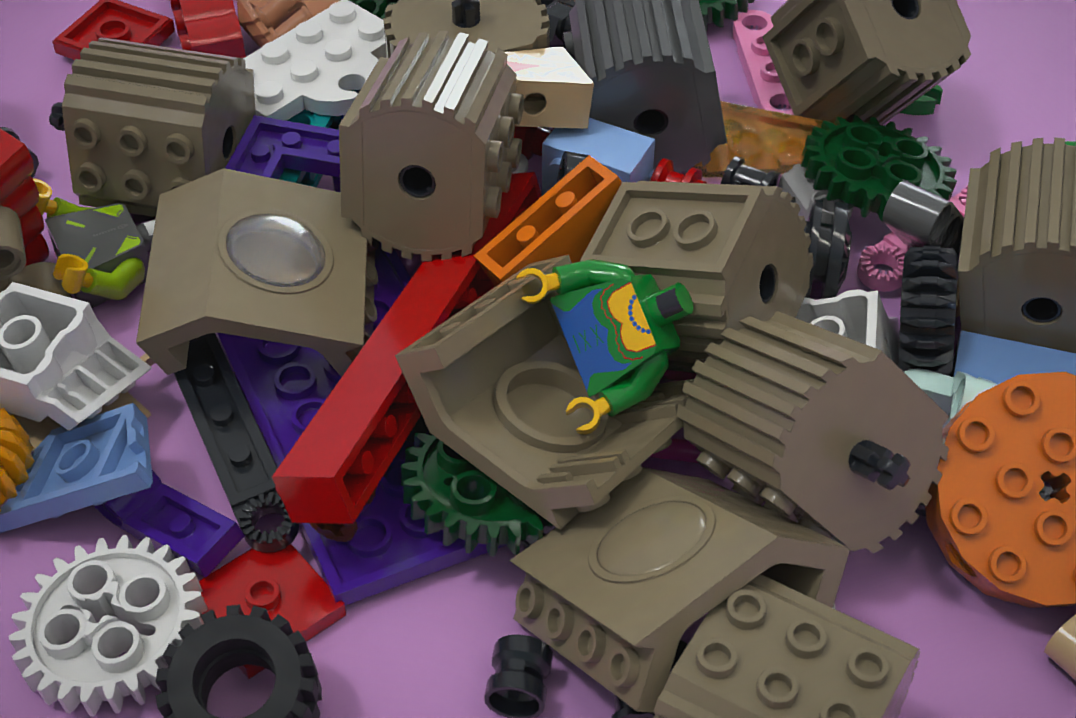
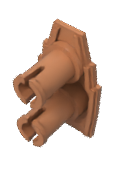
(272, 19)

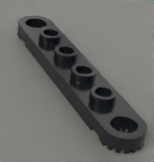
(233, 443)

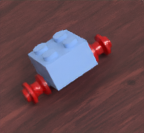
(616, 148)

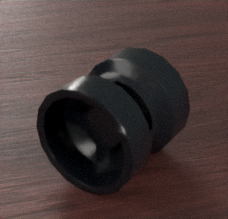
(519, 674)

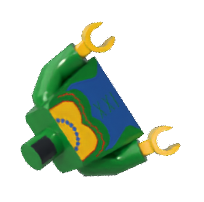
(615, 330)

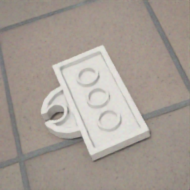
(318, 63)

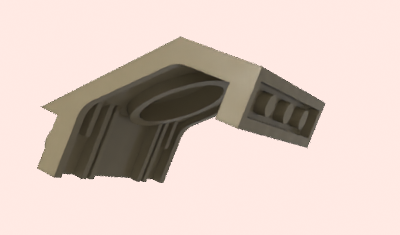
(499, 394)
(649, 564)

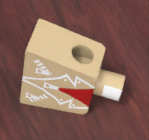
(553, 88)

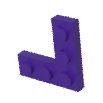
(279, 144)

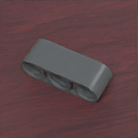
(923, 218)

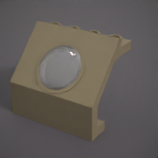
(259, 265)

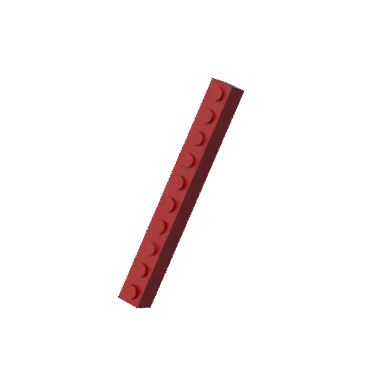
(371, 406)

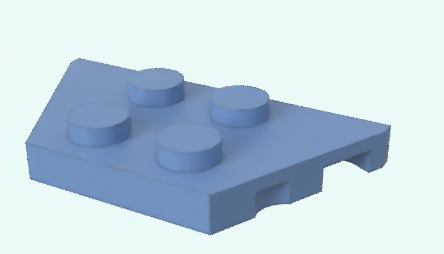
(83, 468)

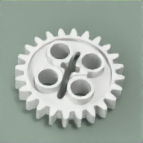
(104, 613)

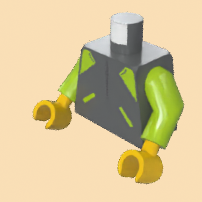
(96, 248)

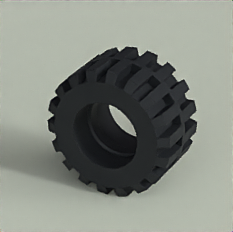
(232, 643)

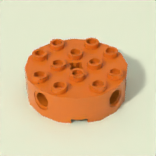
(989, 498)

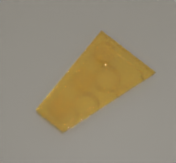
(761, 137)

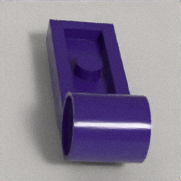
(175, 520)

